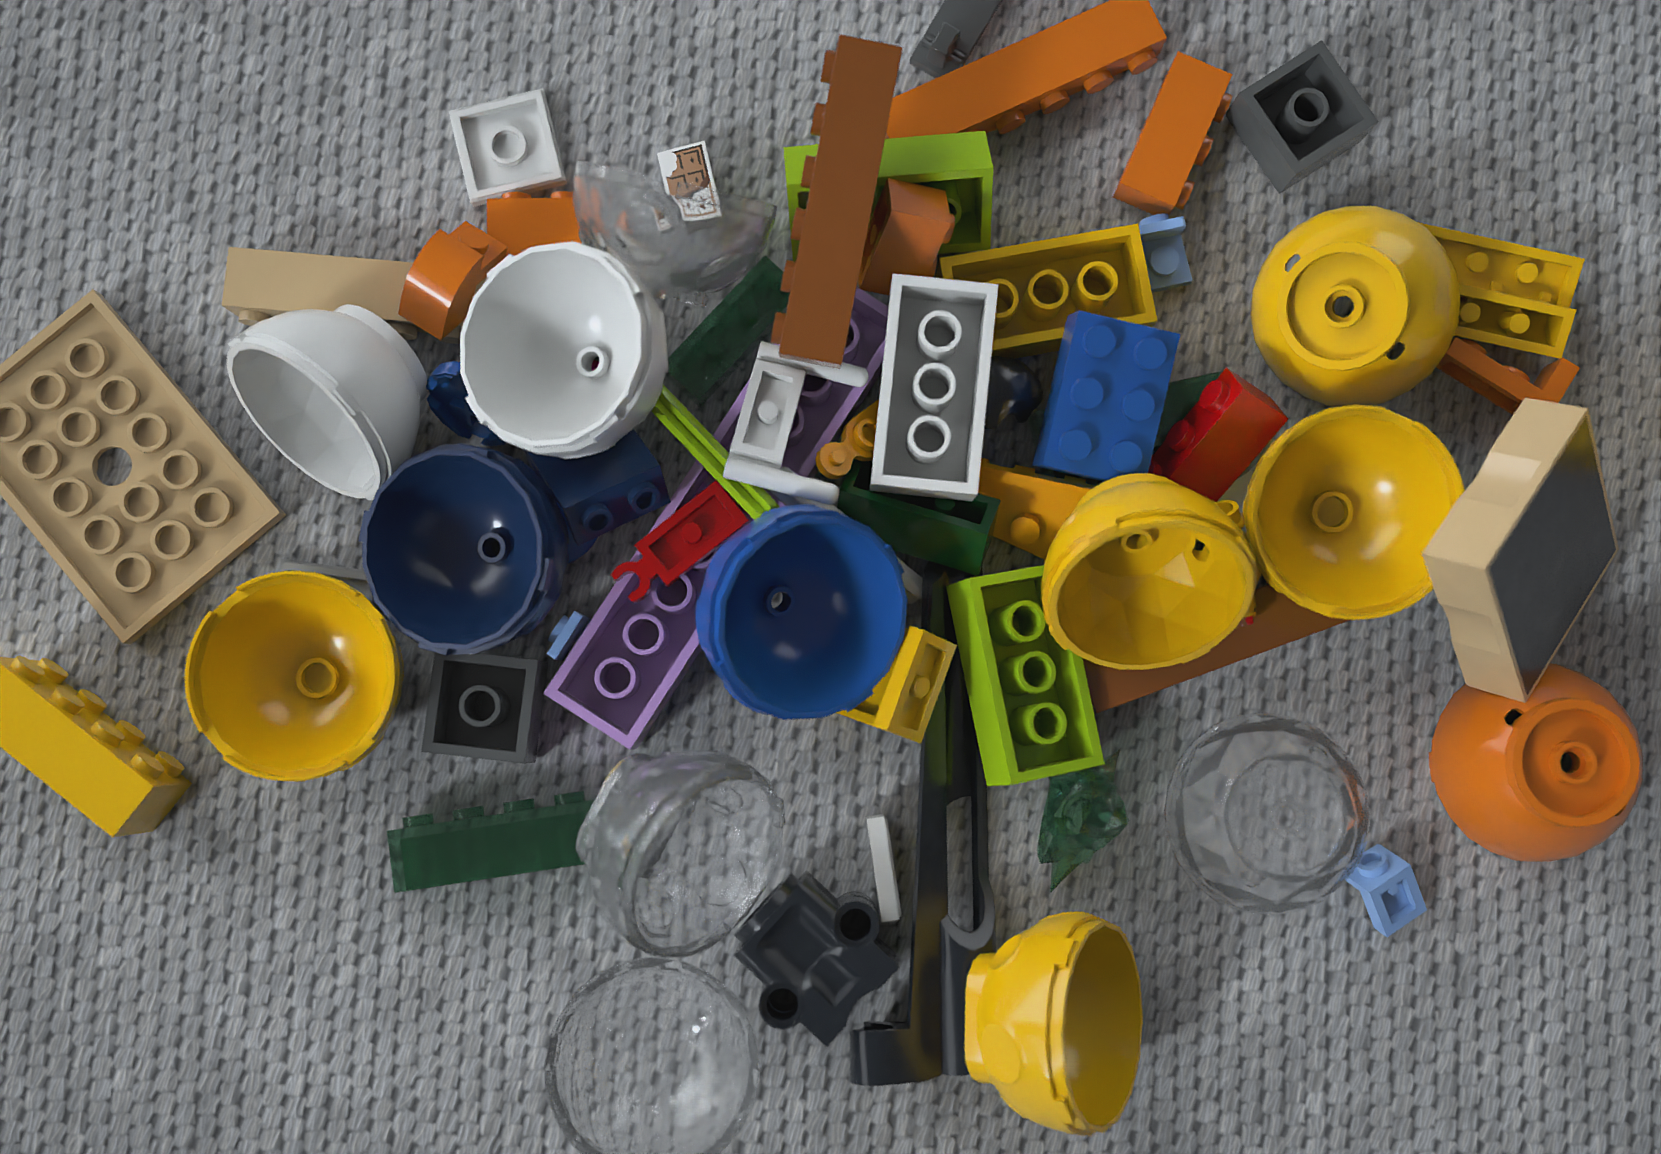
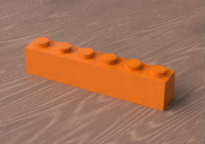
(1033, 73)

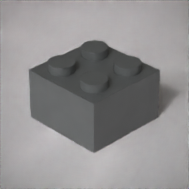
(1300, 117)
(485, 707)

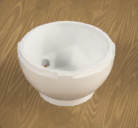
(332, 393)

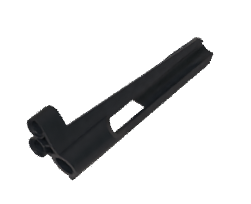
(941, 952)

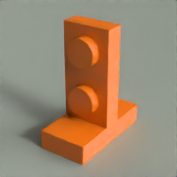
(1504, 384)

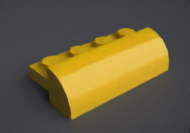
(1512, 291)

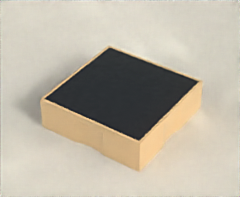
(1523, 548)

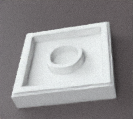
(507, 146)

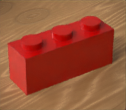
(1218, 436)

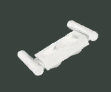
(768, 420)

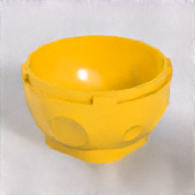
(1058, 1022)

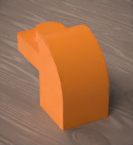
(446, 278)

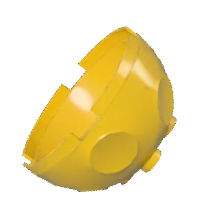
(1349, 510)
(294, 676)

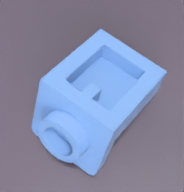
(1165, 251)
(1387, 889)

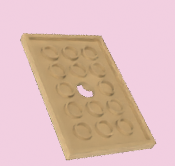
(179, 512)

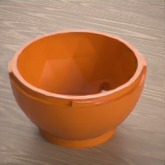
(1508, 780)

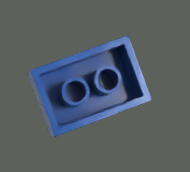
(1105, 397)

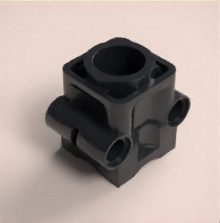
(803, 946)

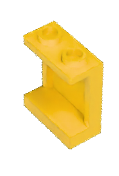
(910, 688)

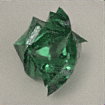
(1080, 818)

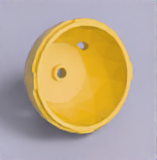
(1399, 293)
(1131, 585)

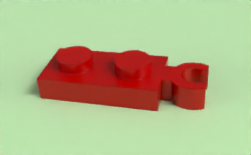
(684, 540)

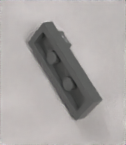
(953, 35)

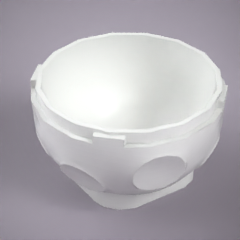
(534, 345)

